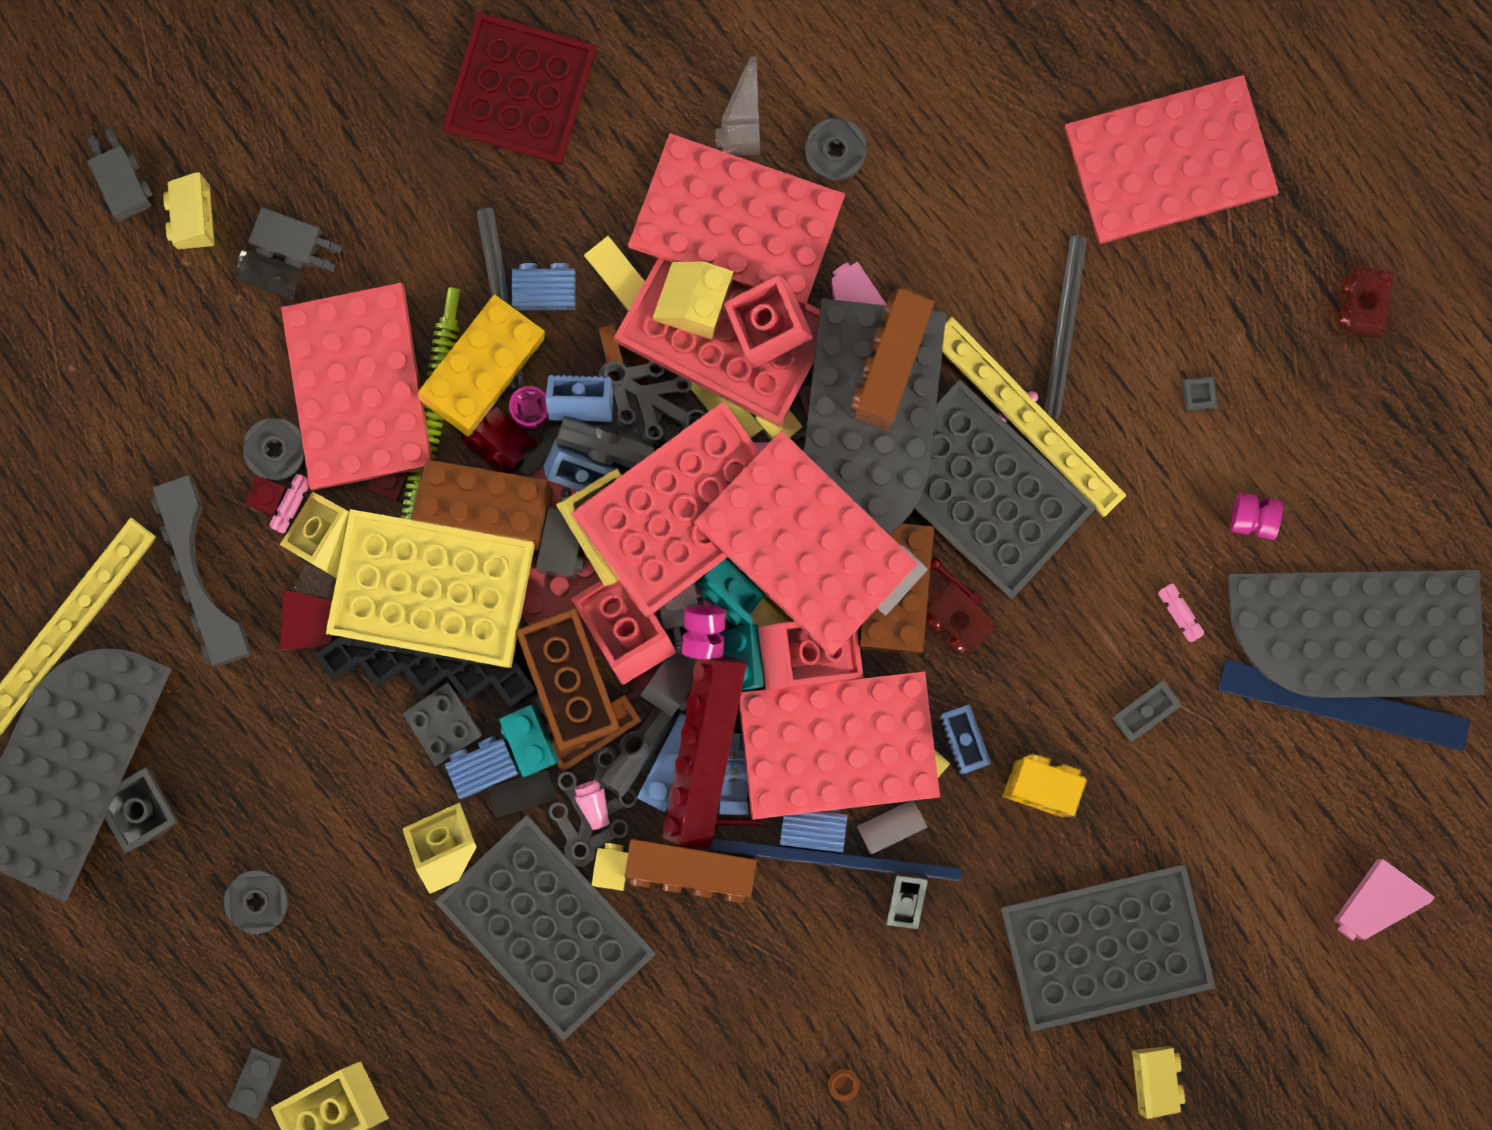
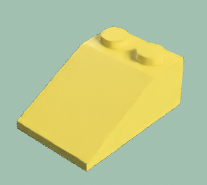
(334, 1103)

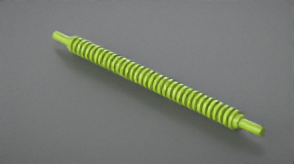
(447, 326)

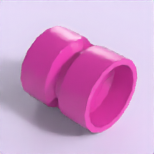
(529, 408)
(1257, 516)
(703, 633)

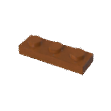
(626, 717)

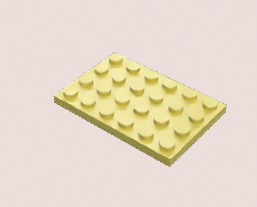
(430, 588)

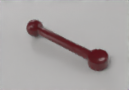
(936, 564)
(763, 822)

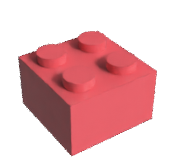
(768, 320)

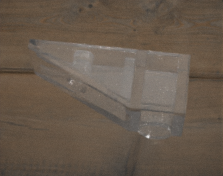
(741, 118)

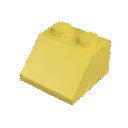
(190, 212)
(693, 297)
(318, 533)
(1157, 1081)

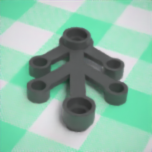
(647, 397)
(584, 835)

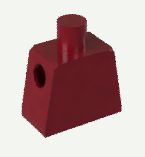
(304, 621)

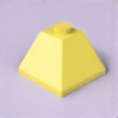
(440, 847)

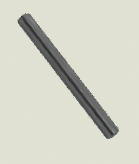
(495, 267)
(1065, 326)

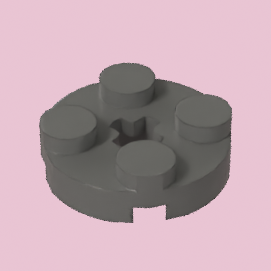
(833, 167)
(256, 449)
(245, 916)

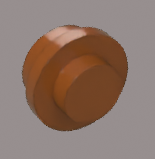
(843, 1085)

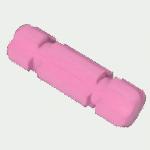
(290, 503)
(1181, 612)

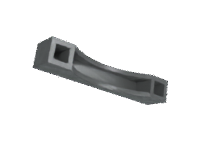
(181, 509)

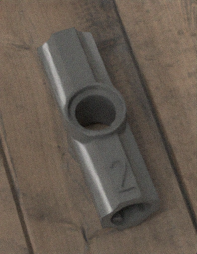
(602, 443)
(638, 751)

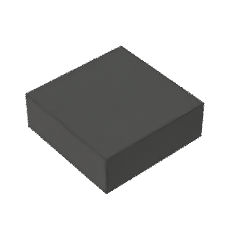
(1199, 393)

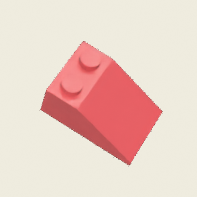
(622, 631)
(796, 659)

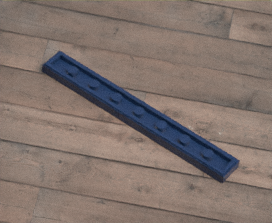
(1364, 712)
(833, 859)

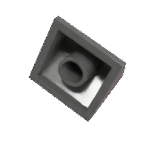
(139, 811)

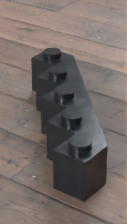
(424, 669)

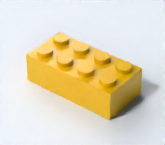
(481, 365)
(1045, 787)

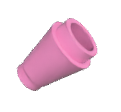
(592, 802)

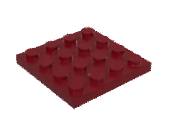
(519, 88)

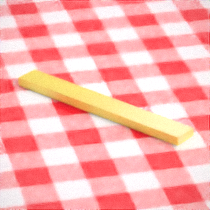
(626, 285)
(1029, 418)
(72, 618)

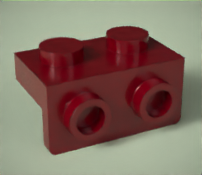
(499, 441)

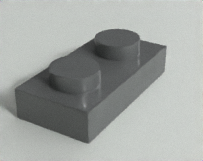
(1146, 711)
(255, 1083)

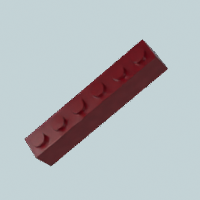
(704, 751)

